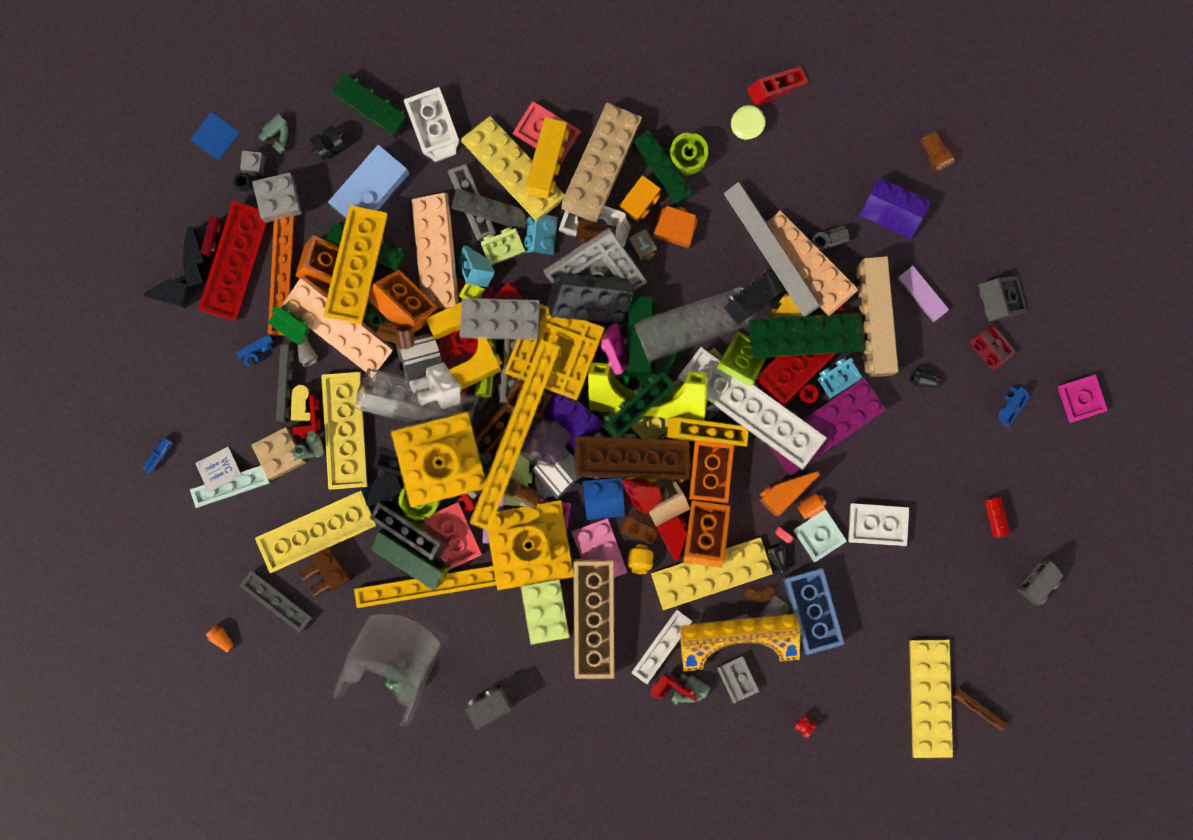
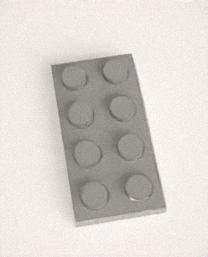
(500, 319)

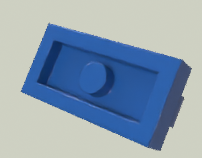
(263, 344)
(1014, 406)

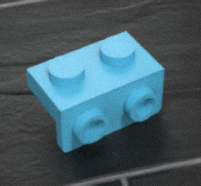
(541, 235)
(839, 378)

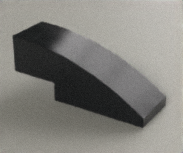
(193, 259)

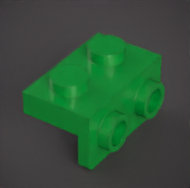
(289, 326)

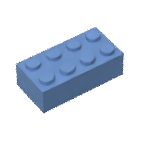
(815, 611)

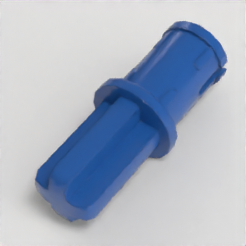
(157, 454)

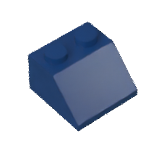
(604, 498)

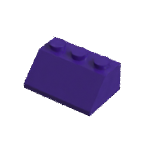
(894, 208)
(572, 417)

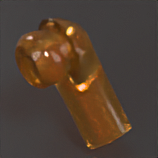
(761, 596)

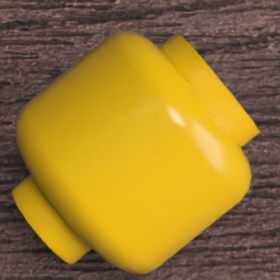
(640, 559)

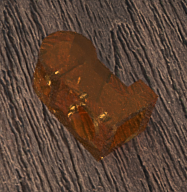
(638, 531)

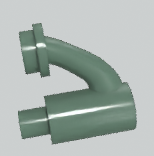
(272, 128)
(315, 445)
(700, 688)

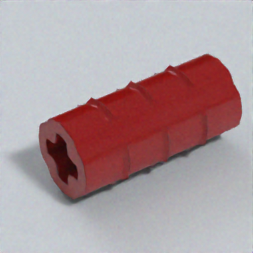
(997, 517)

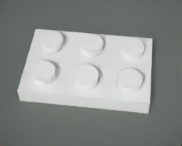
(878, 524)

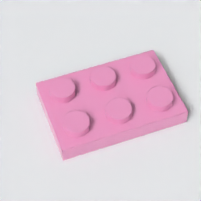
(598, 542)

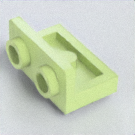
(502, 246)

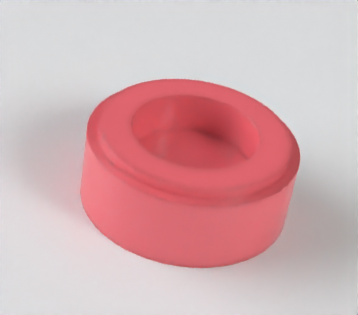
(784, 535)

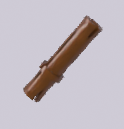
(973, 704)

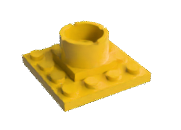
(577, 345)
(442, 439)
(550, 552)

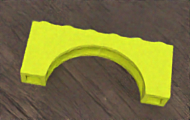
(686, 402)

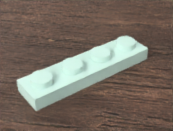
(247, 481)

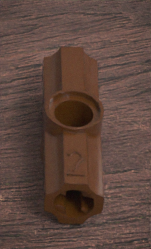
(523, 494)

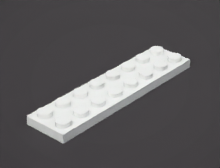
(756, 411)

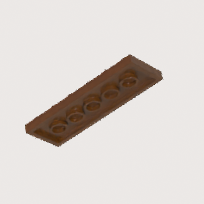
(631, 458)

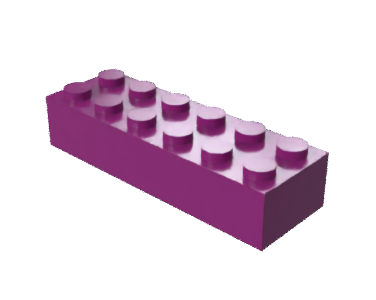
(839, 419)

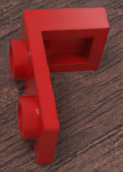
(316, 423)
(662, 686)

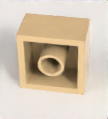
(276, 453)

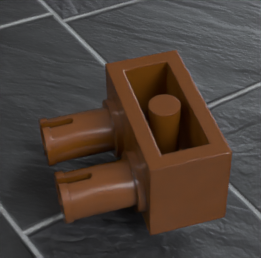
(331, 568)

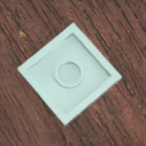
(819, 535)

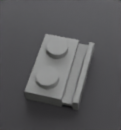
(737, 679)

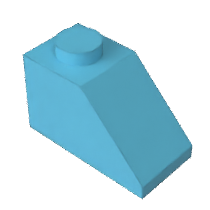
(475, 267)

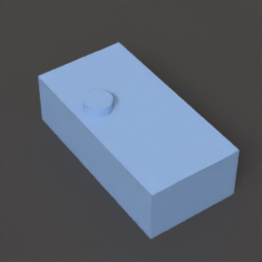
(370, 183)

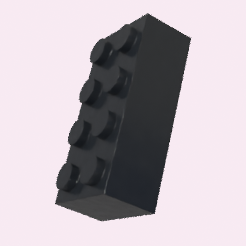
(590, 298)

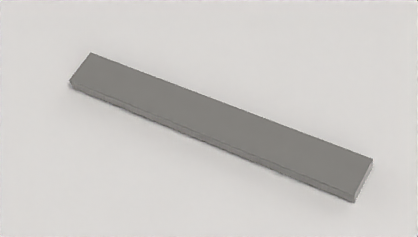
(772, 249)

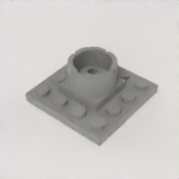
(599, 257)

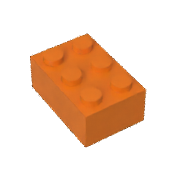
(402, 301)
(711, 472)
(707, 534)

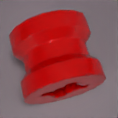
(805, 396)
(805, 725)

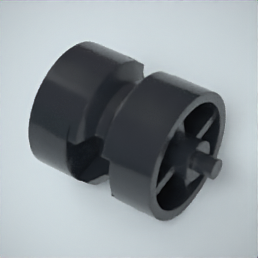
(327, 142)

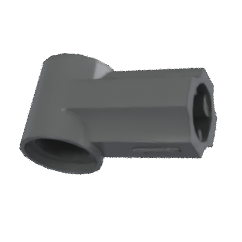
(831, 238)

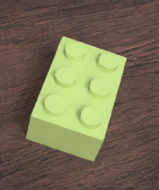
(545, 611)

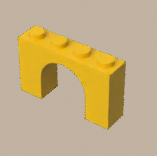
(481, 365)

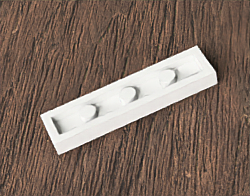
(660, 647)

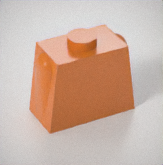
(676, 226)

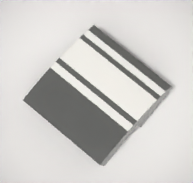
(419, 357)
(560, 477)

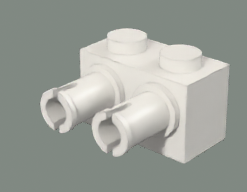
(441, 384)

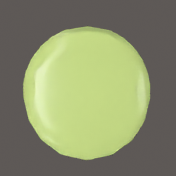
(748, 122)

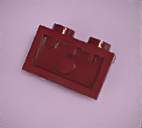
(212, 237)
(992, 347)

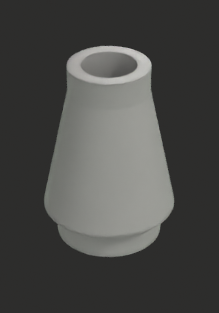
(306, 353)

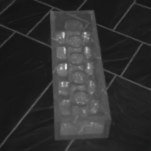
(687, 326)
(394, 398)

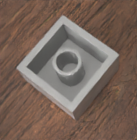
(277, 197)

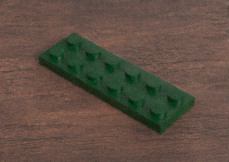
(806, 335)

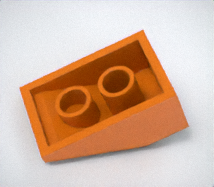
(318, 261)
(780, 496)

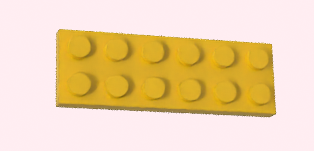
(355, 265)

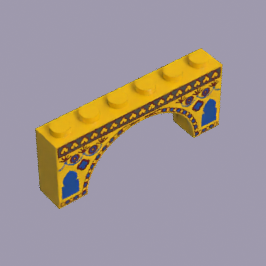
(777, 632)

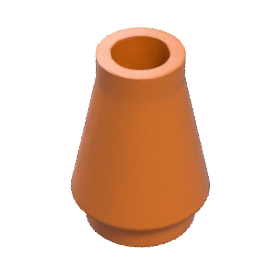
(220, 638)

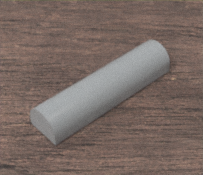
(463, 180)

